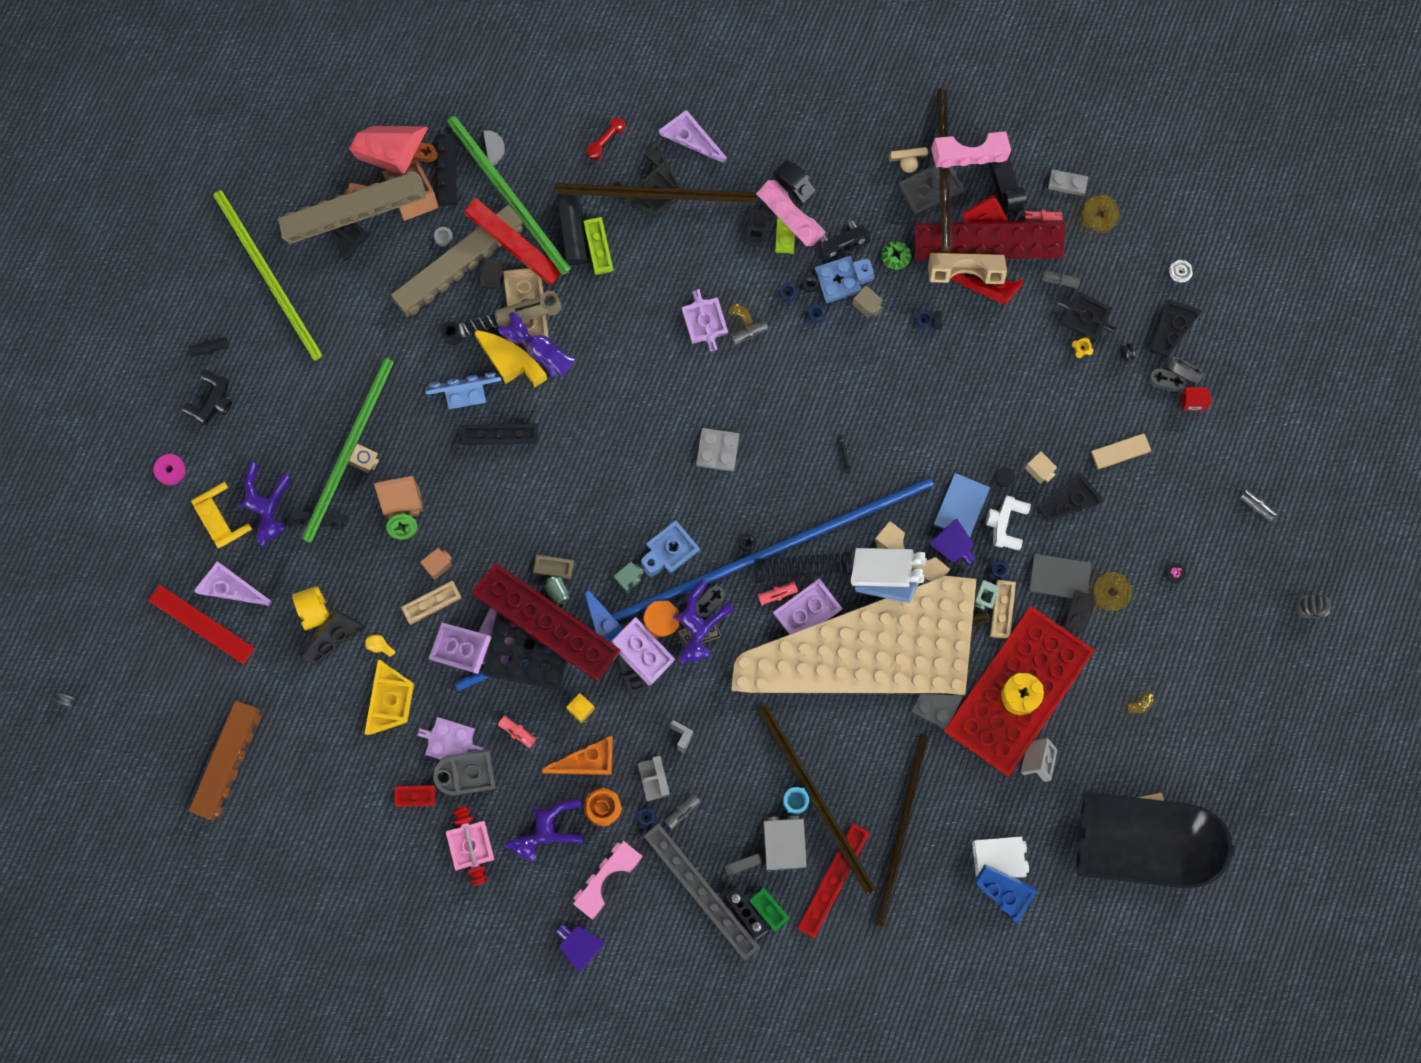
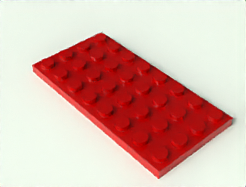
(1033, 648)

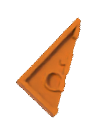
(592, 760)

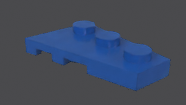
(1008, 892)

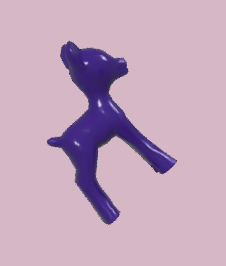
(539, 346)
(268, 528)
(694, 650)
(525, 845)

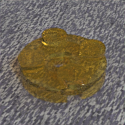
(1096, 222)
(1120, 584)

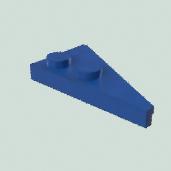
(601, 619)

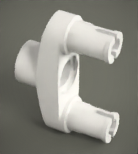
(999, 521)

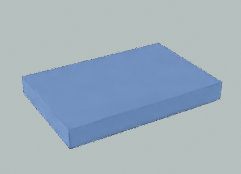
(962, 502)
(896, 593)

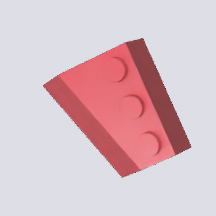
(388, 146)

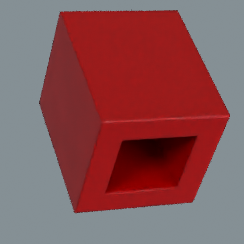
(1196, 399)

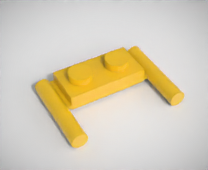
(214, 520)

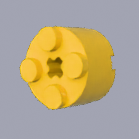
(310, 607)
(1032, 689)

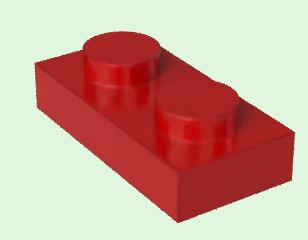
(414, 796)

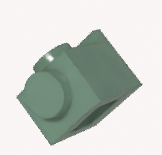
(629, 576)
(989, 594)

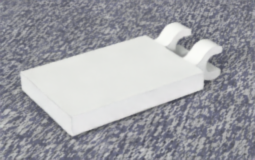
(887, 567)

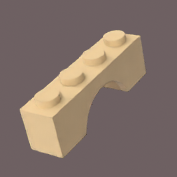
(989, 268)
(892, 538)

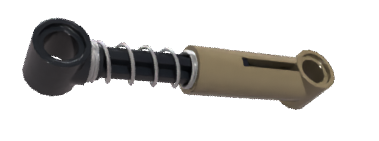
(526, 310)

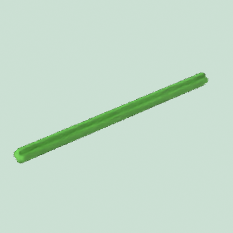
(508, 195)
(347, 450)

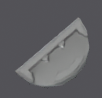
(494, 146)

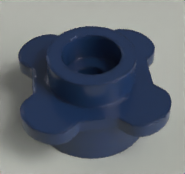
(788, 288)
(815, 309)
(923, 315)
(1003, 566)
(646, 812)

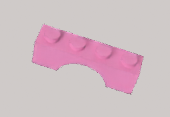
(949, 152)
(779, 202)
(623, 859)

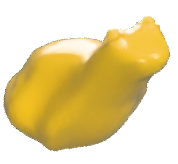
(377, 644)

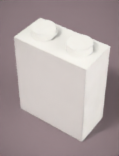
(1001, 854)

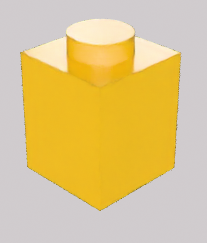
(580, 708)

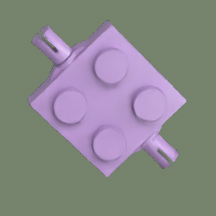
(704, 320)
(449, 739)

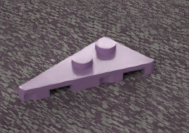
(690, 134)
(225, 584)

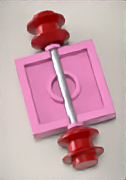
(470, 845)

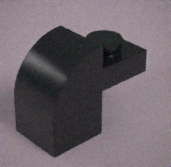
(796, 179)

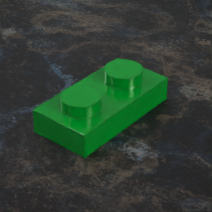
(769, 909)

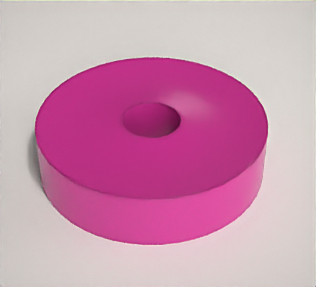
(164, 463)

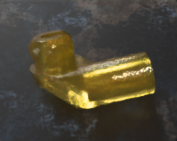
(737, 309)
(1143, 706)

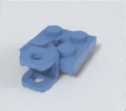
(850, 271)
(660, 554)

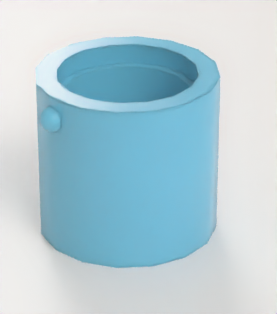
(795, 800)

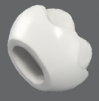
(1180, 265)

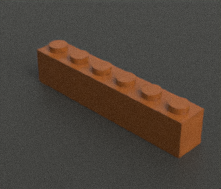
(225, 760)

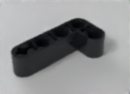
(1009, 194)

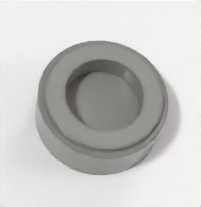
(443, 236)

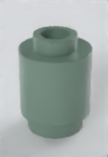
(556, 590)

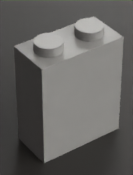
(784, 843)

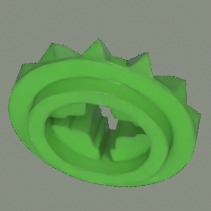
(893, 262)
(397, 531)

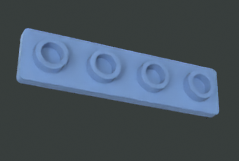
(464, 392)

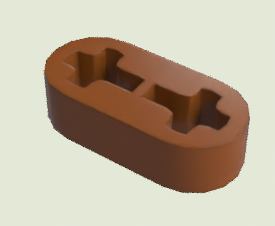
(425, 148)

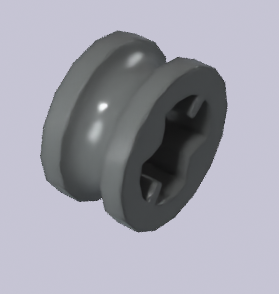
(64, 699)

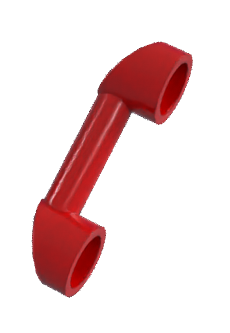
(594, 150)

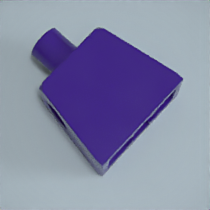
(954, 543)
(579, 946)

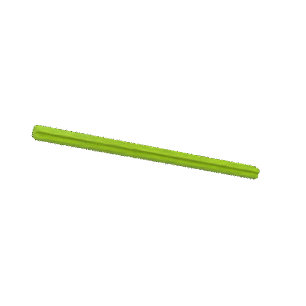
(267, 275)

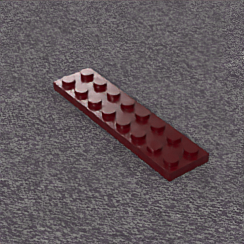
(1004, 238)
(546, 622)

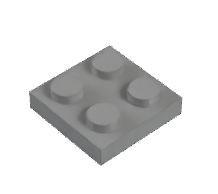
(717, 449)

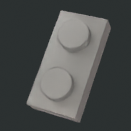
(1067, 182)

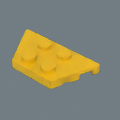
(389, 700)

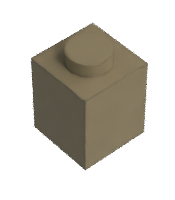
(867, 302)

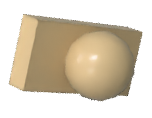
(908, 158)

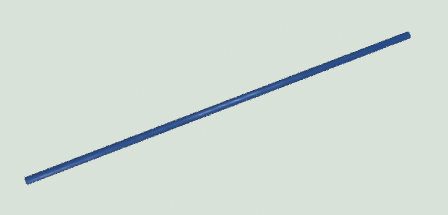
(744, 562)

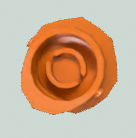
(659, 618)
(602, 807)

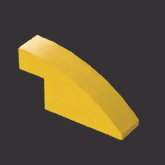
(510, 358)

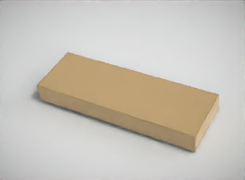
(1120, 451)
(431, 602)
(1003, 610)

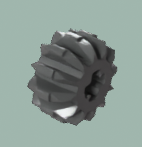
(1313, 606)

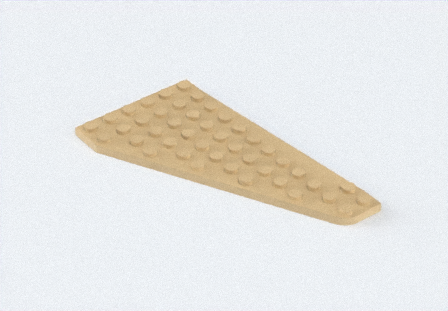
(873, 648)

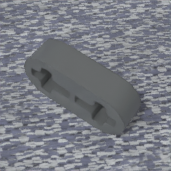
(1186, 369)
(1168, 376)
(706, 599)
(743, 864)

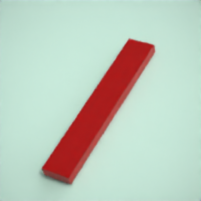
(512, 241)
(201, 624)
(831, 884)

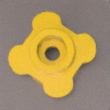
(1085, 342)

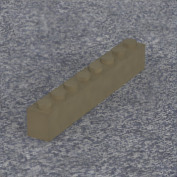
(352, 207)
(451, 266)

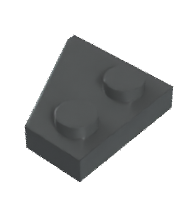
(937, 708)

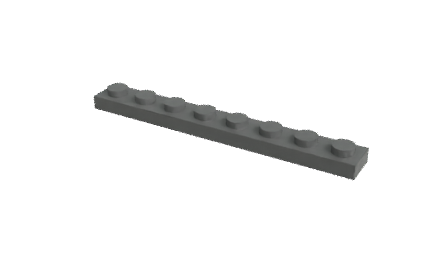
(701, 892)

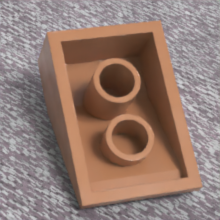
(419, 207)
(399, 497)

